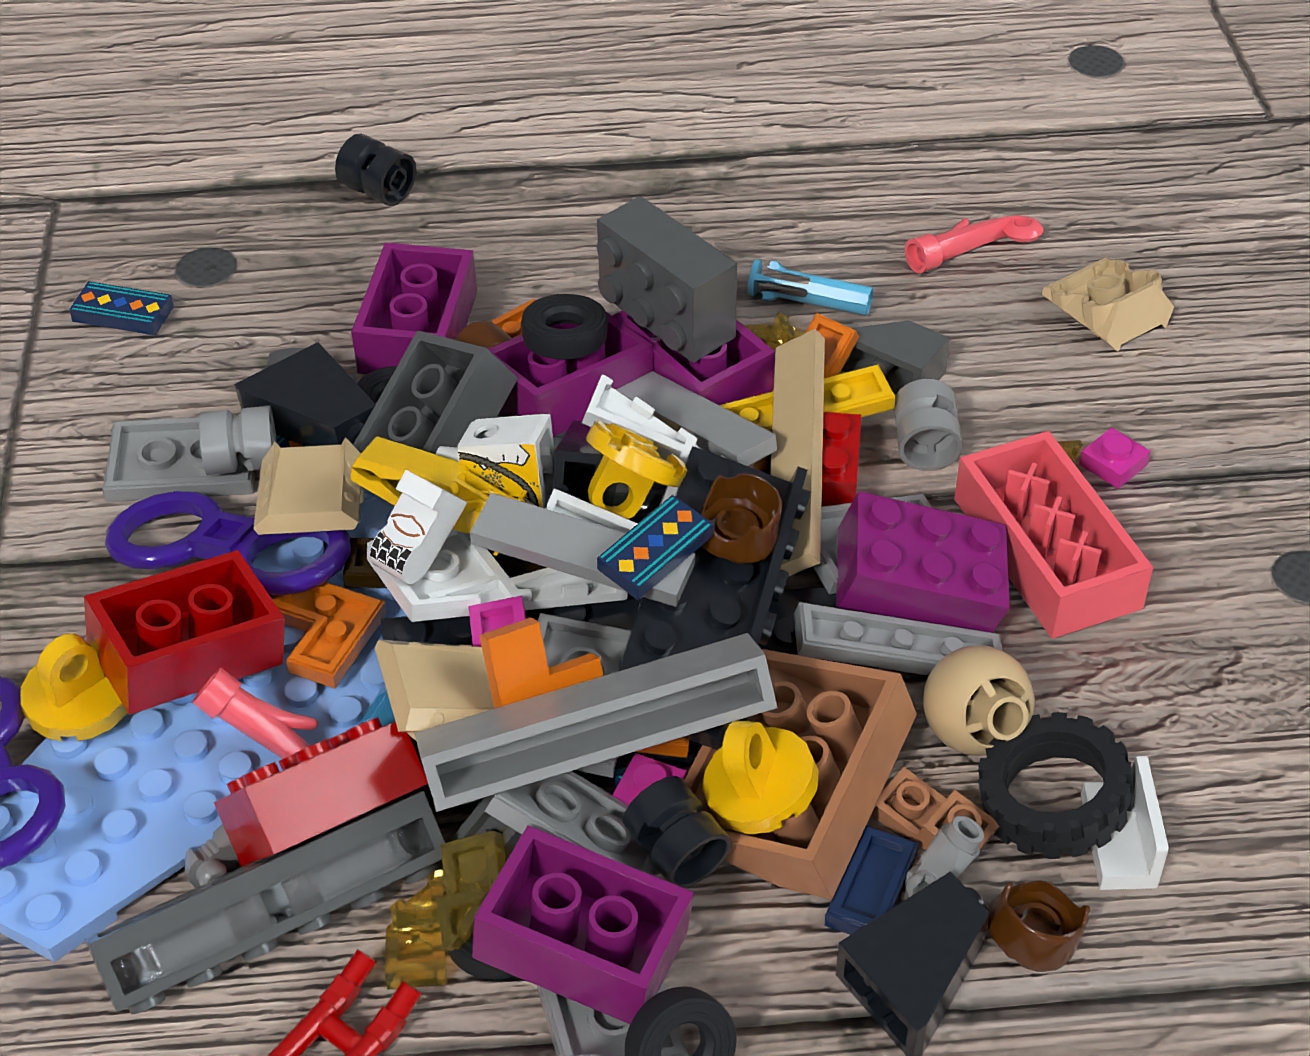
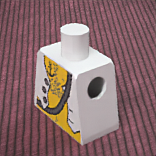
(510, 455)

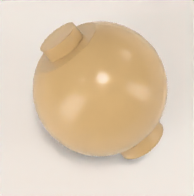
(976, 698)

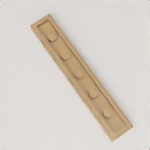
(800, 435)

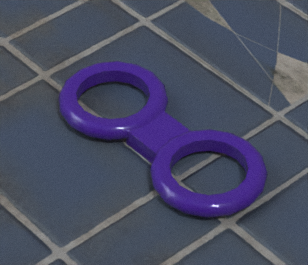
(216, 536)
(22, 778)

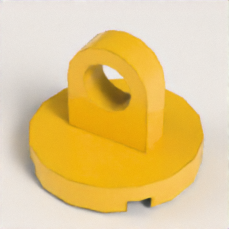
(630, 461)
(70, 692)
(759, 778)

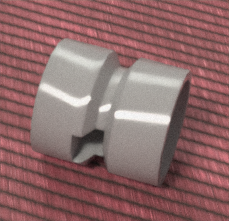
(927, 425)
(235, 440)

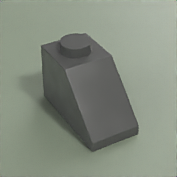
(902, 352)

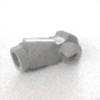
(949, 851)
(211, 859)

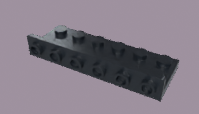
(720, 595)

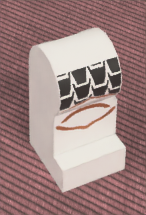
(415, 528)

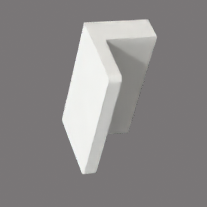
(1140, 849)

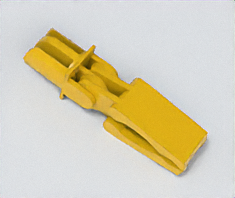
(385, 462)

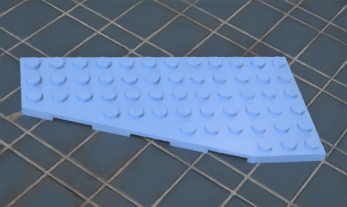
(152, 780)

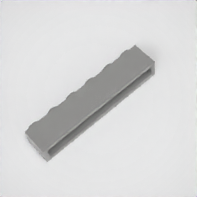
(595, 721)

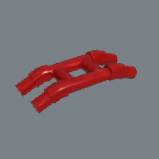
(325, 1016)

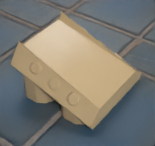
(1113, 300)
(308, 490)
(433, 683)

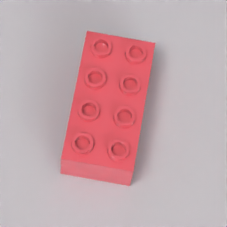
(1061, 537)

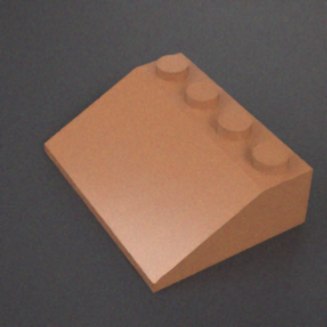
(854, 731)

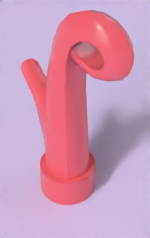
(930, 251)
(251, 716)

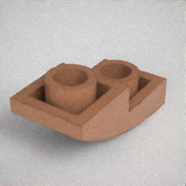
(919, 811)

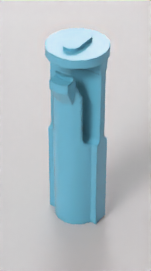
(821, 290)

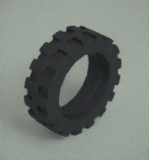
(1067, 830)

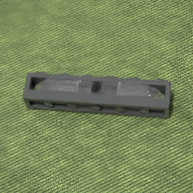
(264, 900)

